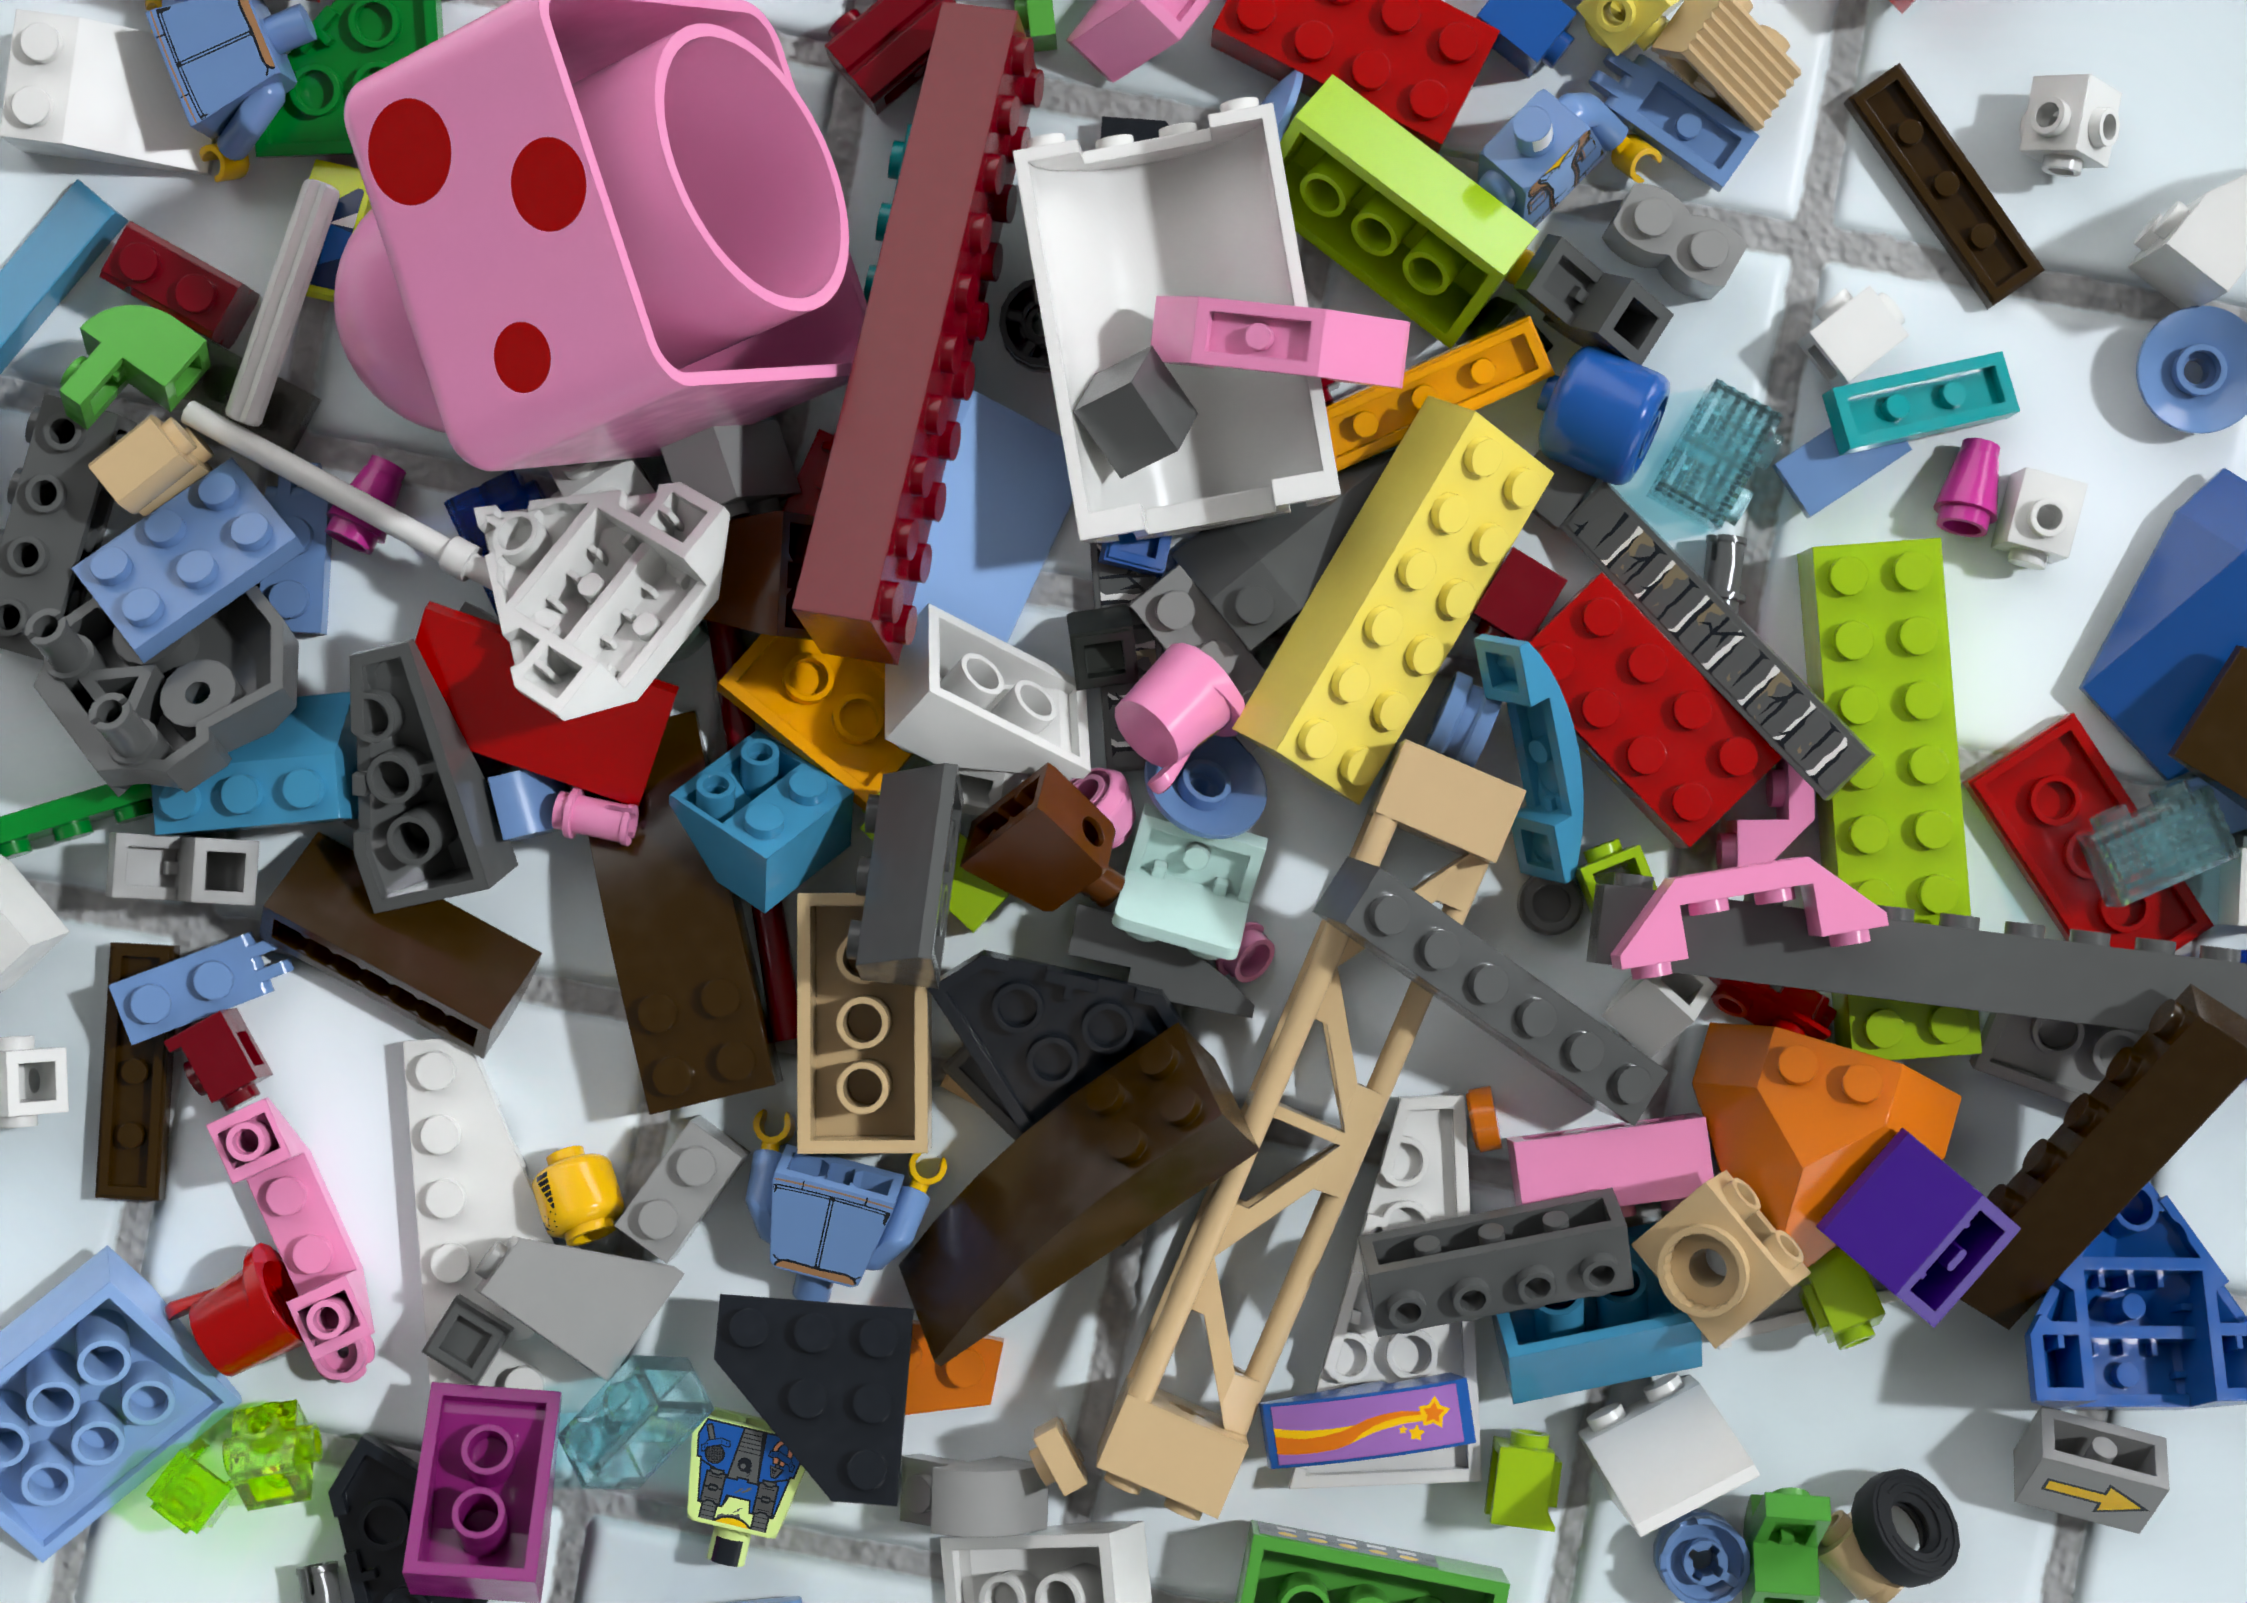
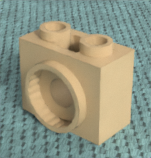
(1758, 1258)

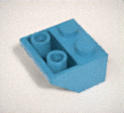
(764, 819)

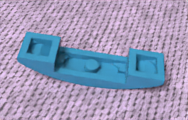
(1548, 756)

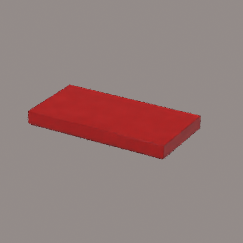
(596, 752)
(2039, 804)

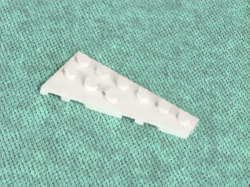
(1417, 1183)
(467, 1197)

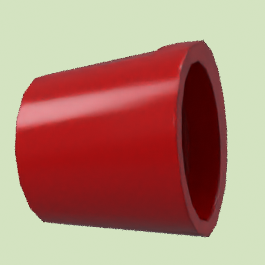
(245, 1316)

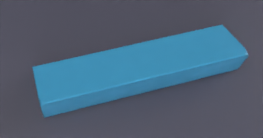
(52, 264)

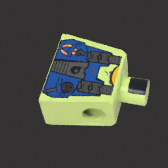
(739, 1482)

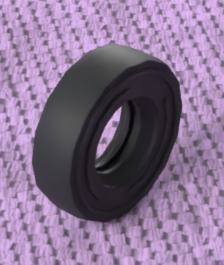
(1882, 1543)

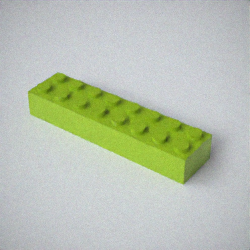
(1898, 825)

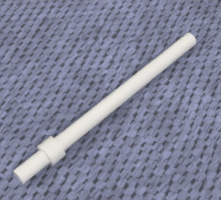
(455, 555)

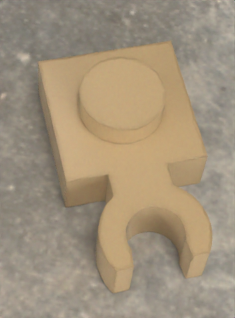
(1058, 1457)

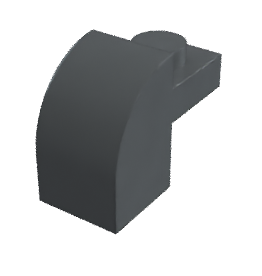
(1592, 304)

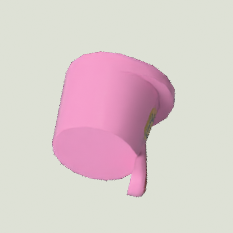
(1178, 709)

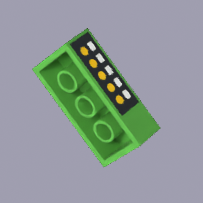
(1317, 1567)

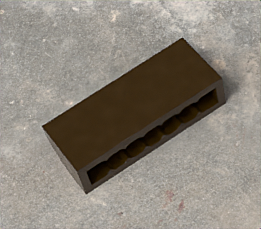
(414, 959)

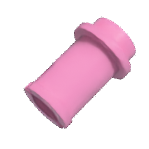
(594, 817)

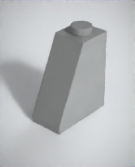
(577, 1297)

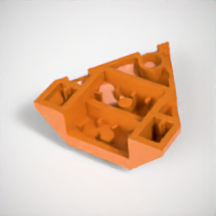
(1808, 1119)

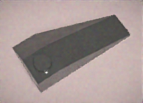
(1269, 567)

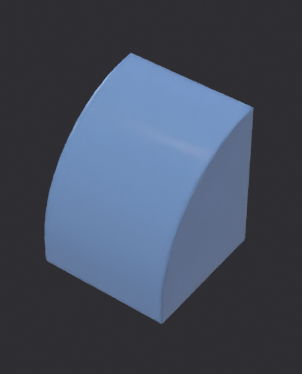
(524, 803)

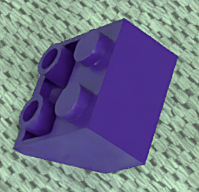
(1918, 1227)

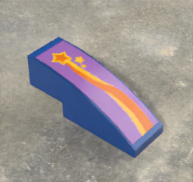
(1368, 1421)

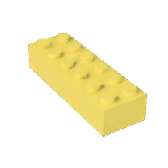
(1394, 598)

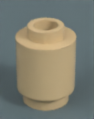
(1844, 1558)

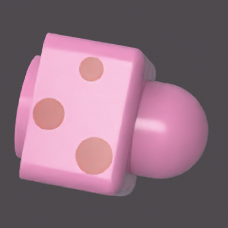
(595, 233)

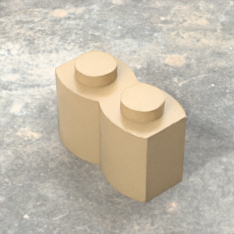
(152, 464)

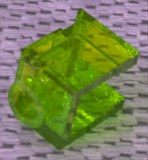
(190, 1492)

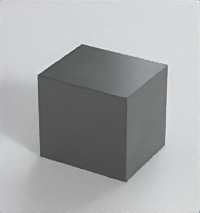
(1136, 412)

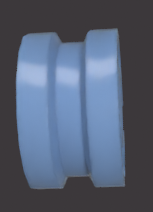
(1463, 721)
(1701, 1531)

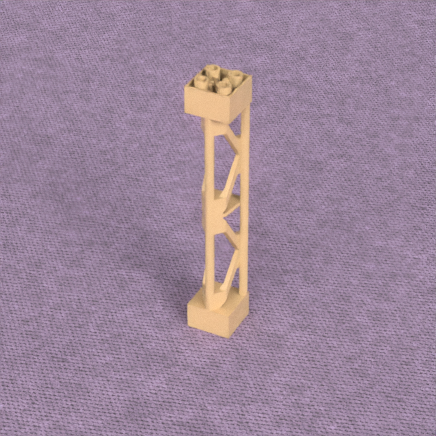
(1169, 1441)

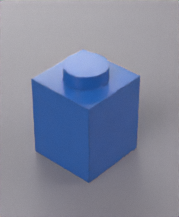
(1530, 31)

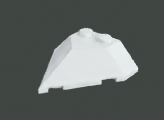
(601, 589)

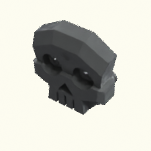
(142, 717)

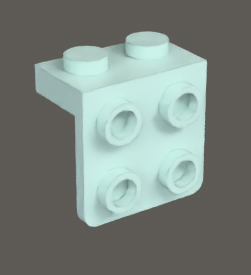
(1188, 887)

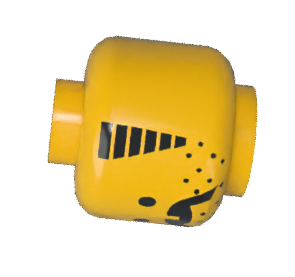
(578, 1196)

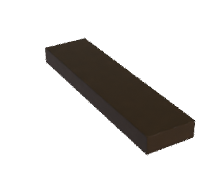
(1943, 186)
(134, 1091)

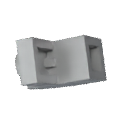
(182, 869)
(973, 1497)

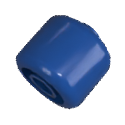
(1602, 414)

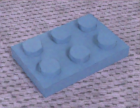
(188, 559)

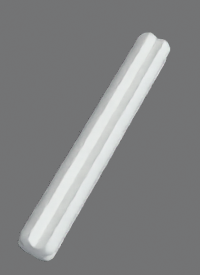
(282, 302)

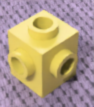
(1626, 22)

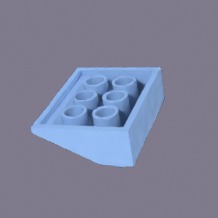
(998, 518)
(95, 1401)

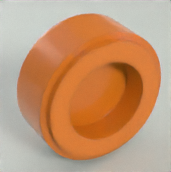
(1483, 1119)

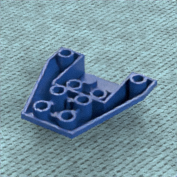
(2177, 624)

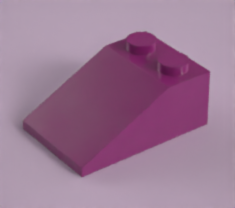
(484, 1493)

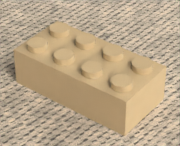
(858, 1044)

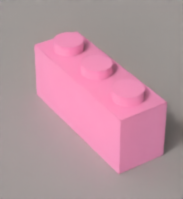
(1642, 1163)

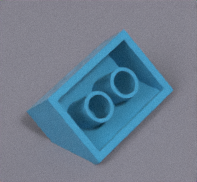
(276, 781)
(1597, 1338)

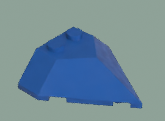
(2139, 1321)

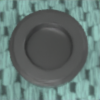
(1549, 905)

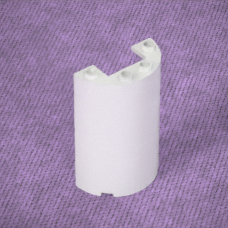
(1174, 220)

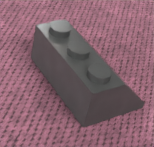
(908, 876)

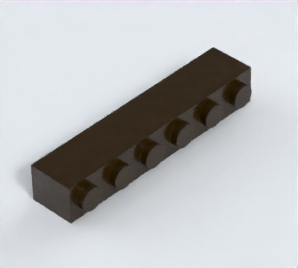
(2111, 1147)

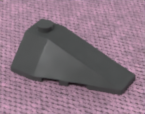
(420, 793)

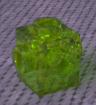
(272, 1454)

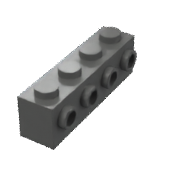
(53, 518)
(1496, 1262)

